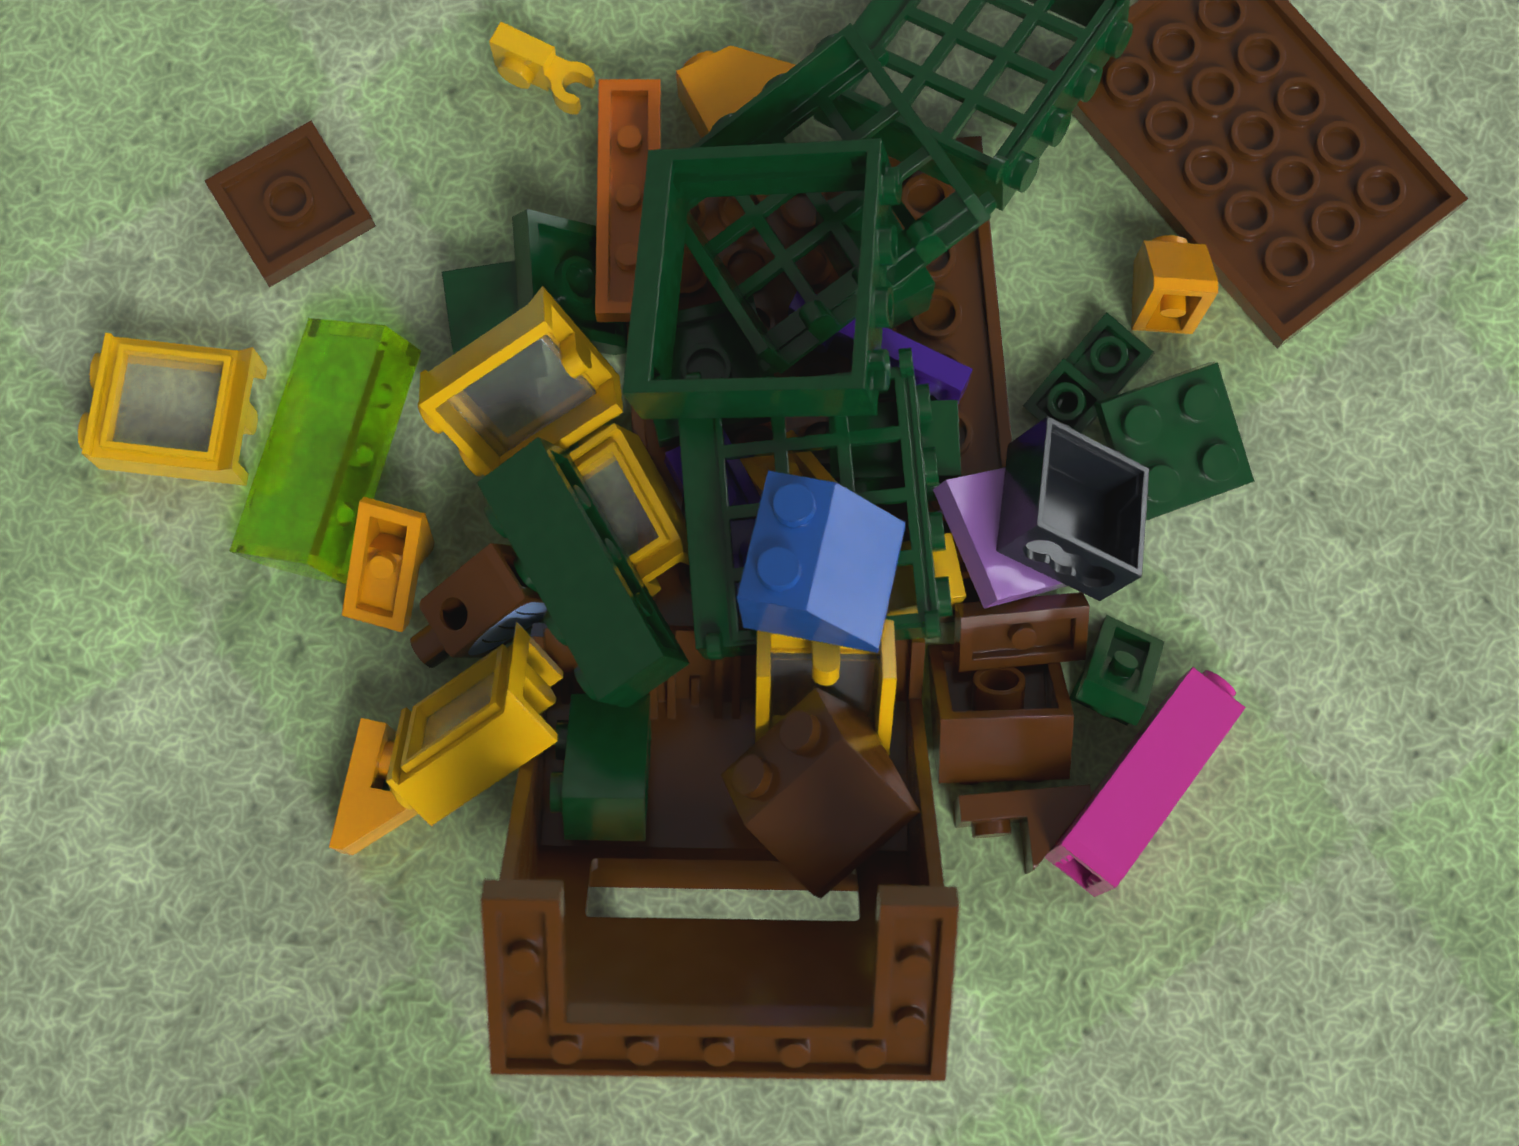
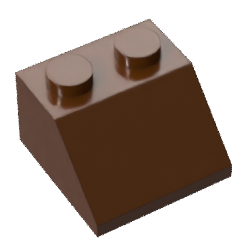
(999, 721)
(820, 791)

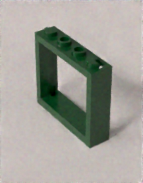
(744, 171)

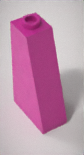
(1146, 782)

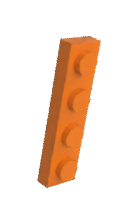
(626, 131)

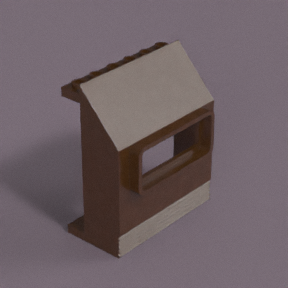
(715, 992)

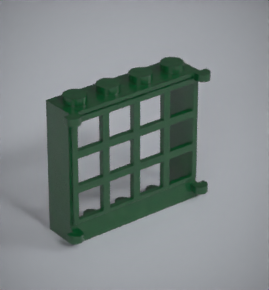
(768, 118)
(1045, 119)
(710, 515)

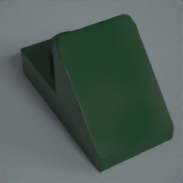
(1119, 672)

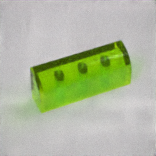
(326, 448)

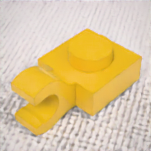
(530, 61)

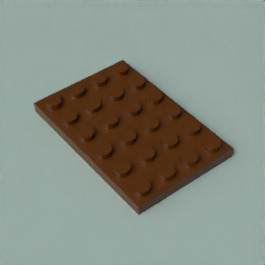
(1264, 154)

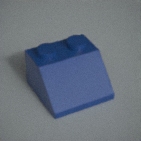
(819, 564)

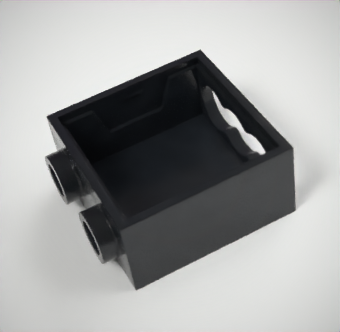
(1073, 509)

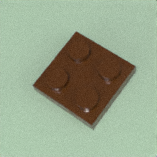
(290, 203)

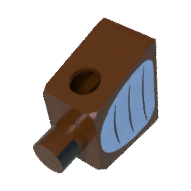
(476, 608)

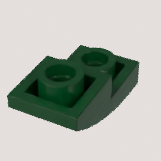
(1091, 373)

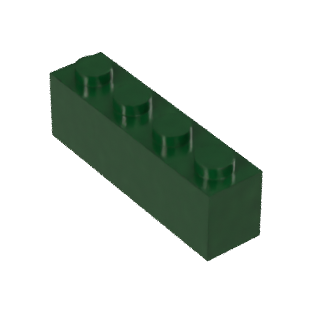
(581, 575)

